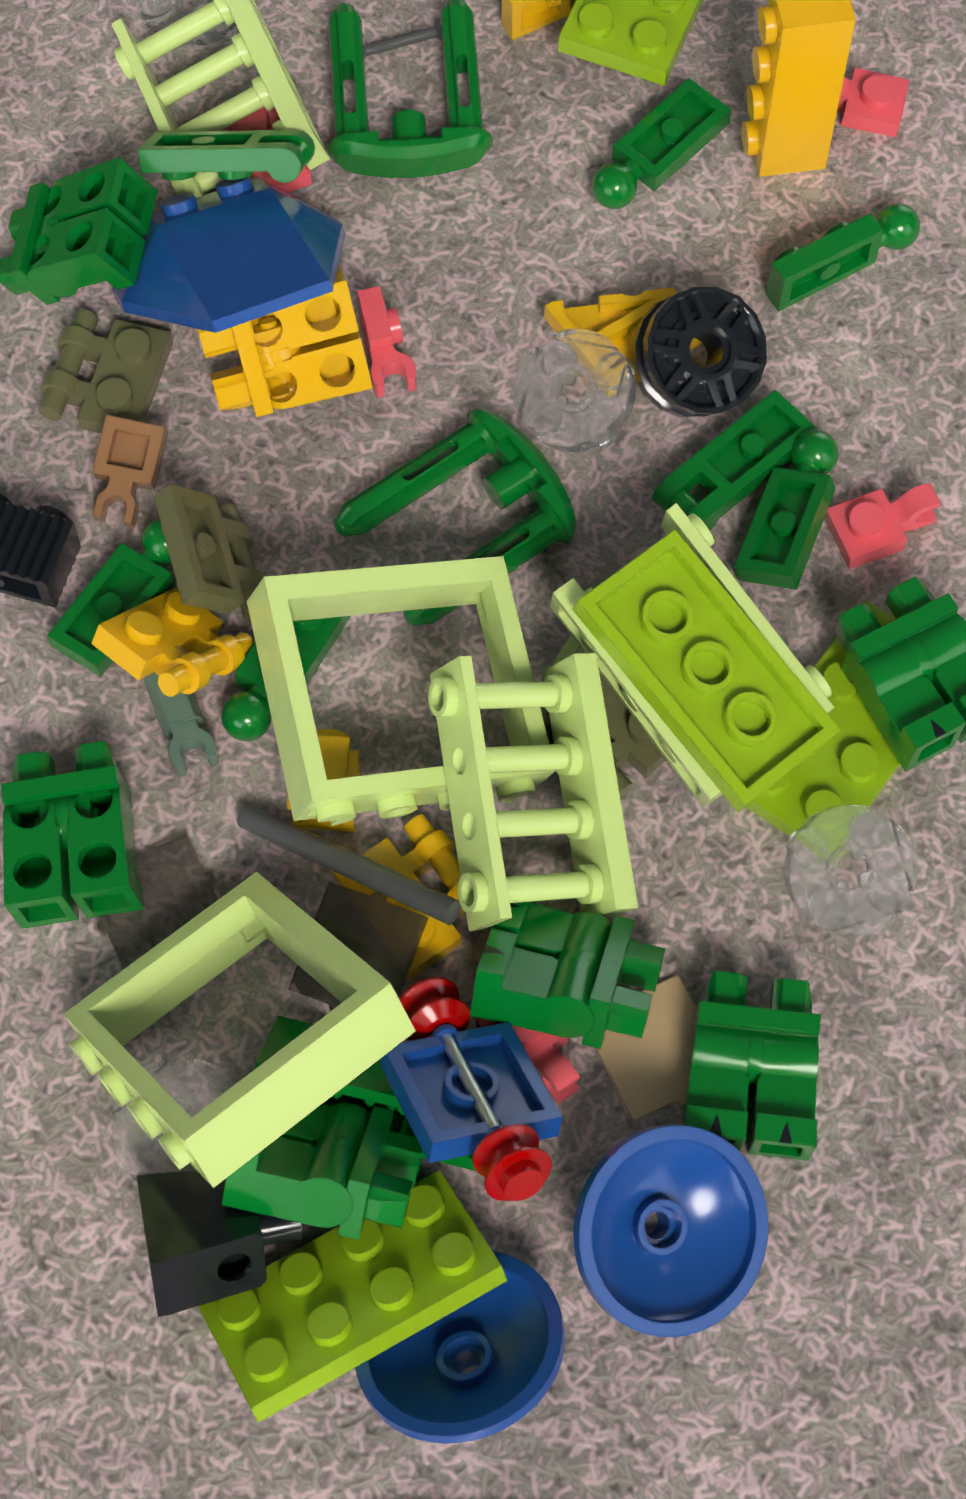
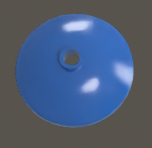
(705, 1238)
(507, 1332)

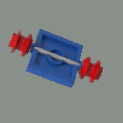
(472, 1092)

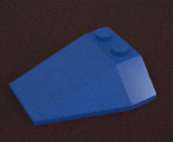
(233, 256)

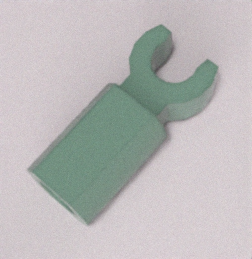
(182, 723)

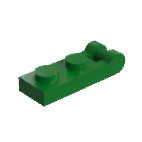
(227, 152)
(735, 460)

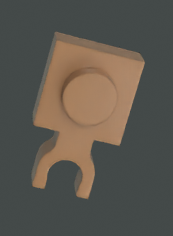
(128, 459)

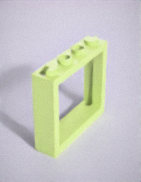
(374, 590)
(282, 1087)

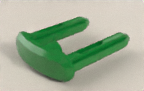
(409, 150)
(523, 473)

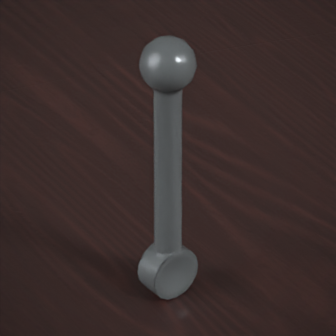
(403, 40)

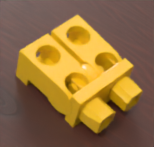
(292, 355)

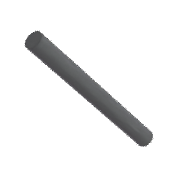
(349, 864)

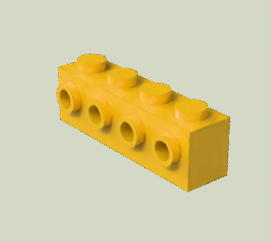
(796, 83)

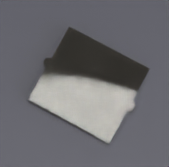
(173, 894)
(373, 930)

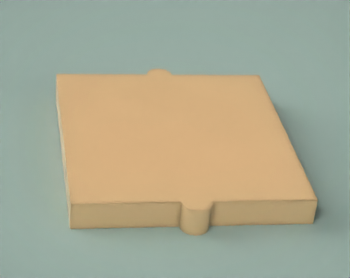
(653, 1069)

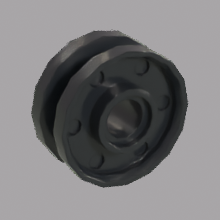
(733, 347)

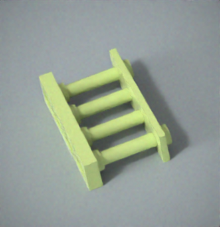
(249, 47)
(700, 540)
(587, 780)

